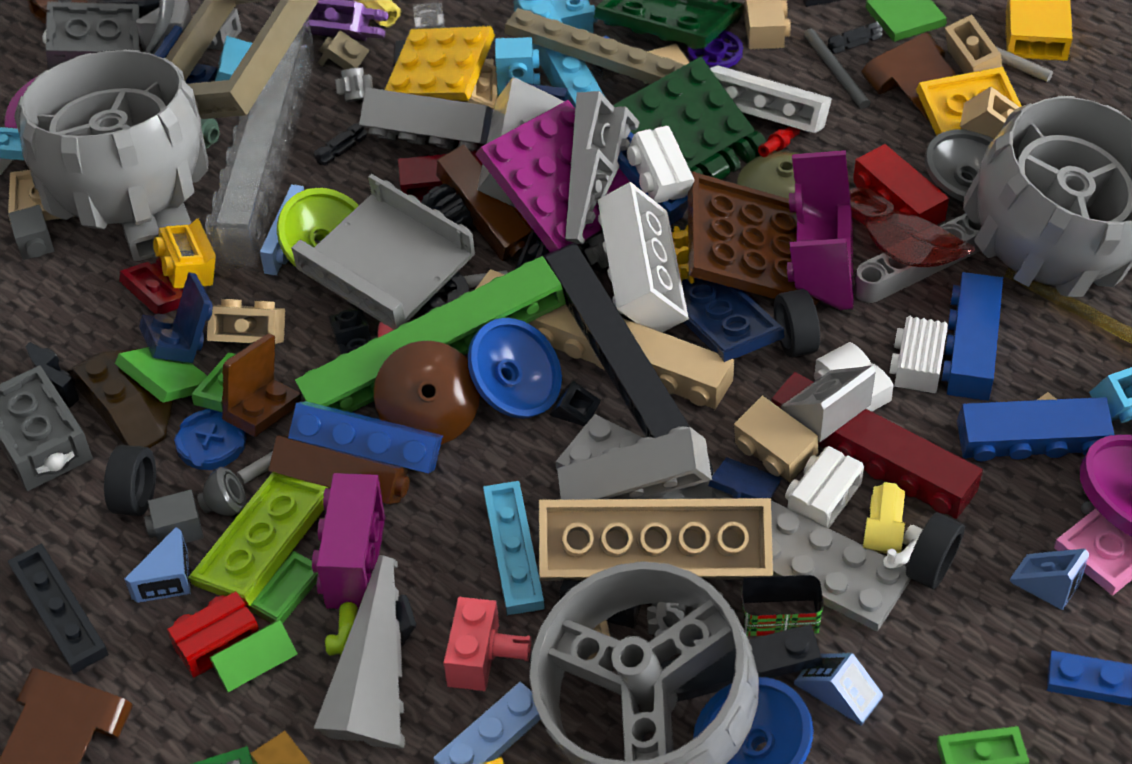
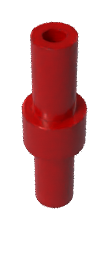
(778, 140)

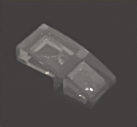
(428, 16)

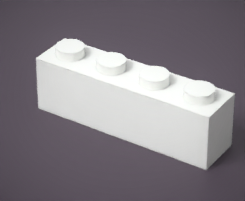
(774, 100)

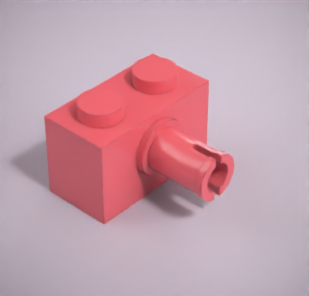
(476, 643)

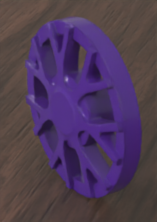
(718, 50)

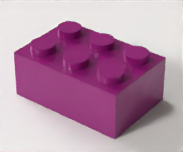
(348, 538)

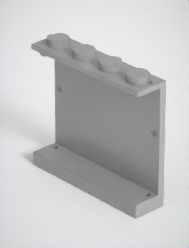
(388, 254)

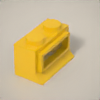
(185, 251)

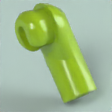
(336, 643)

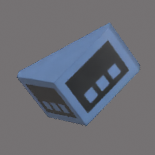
(162, 572)
(1052, 575)
(842, 685)

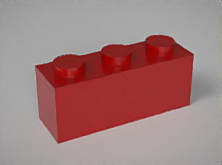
(900, 184)

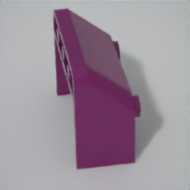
(824, 228)

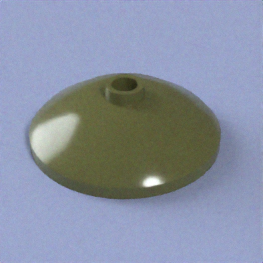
(770, 174)

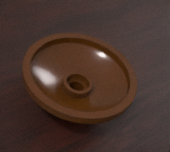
(424, 363)

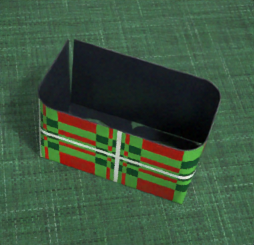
(781, 590)

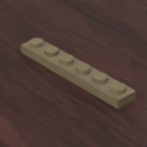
(589, 47)

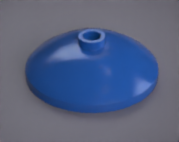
(524, 359)
(779, 721)

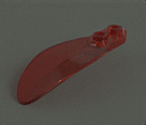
(903, 234)

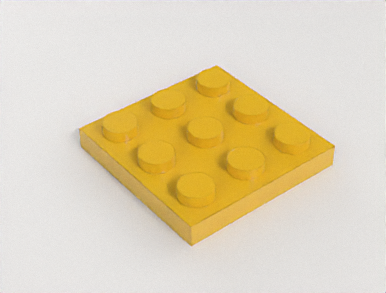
(441, 62)

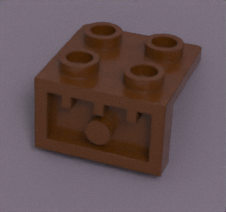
(250, 392)

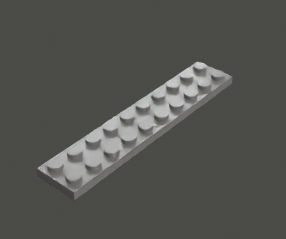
(849, 575)

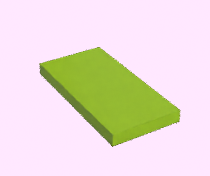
(260, 538)

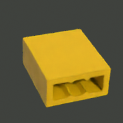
(1039, 29)

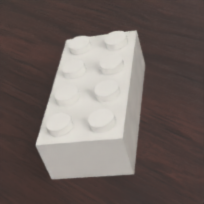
(642, 259)

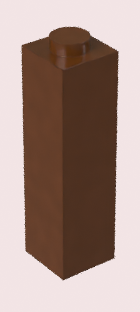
(493, 218)
(319, 463)

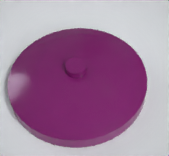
(1108, 479)

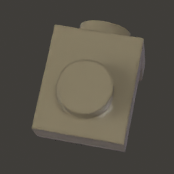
(343, 51)

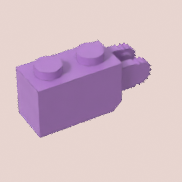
(348, 16)

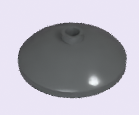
(955, 160)

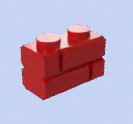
(210, 631)

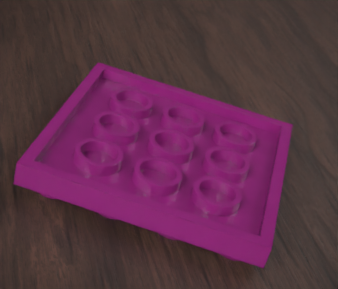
(535, 173)

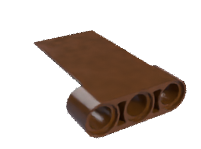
(906, 66)
(61, 720)

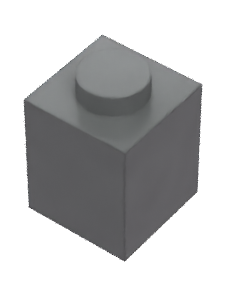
(31, 232)
(174, 511)

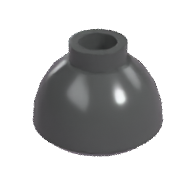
(222, 493)

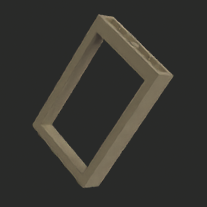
(241, 91)

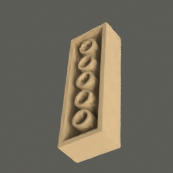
(699, 535)

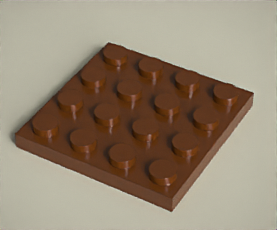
(740, 236)

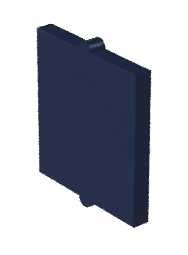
(744, 480)

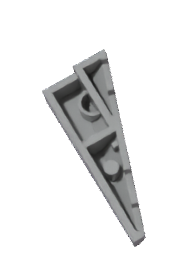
(597, 142)
(365, 686)

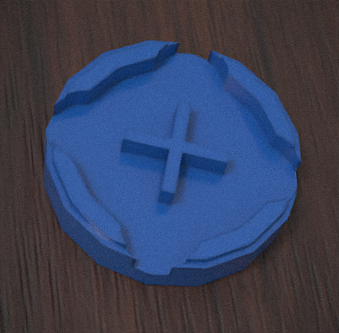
(208, 440)

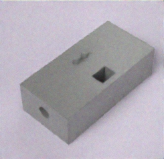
(513, 107)

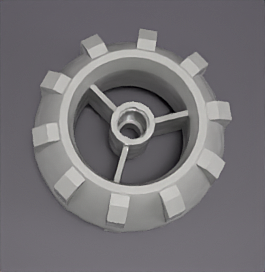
(112, 137)
(1058, 195)

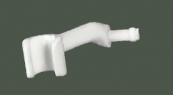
(896, 559)

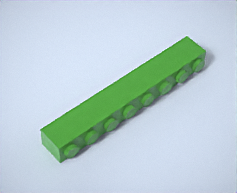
(520, 295)

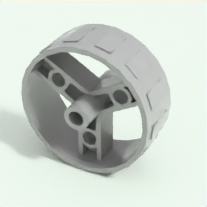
(569, 639)

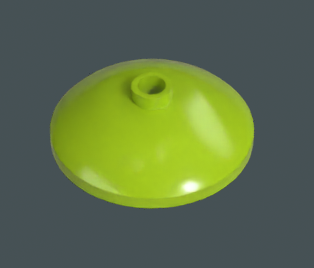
(311, 217)

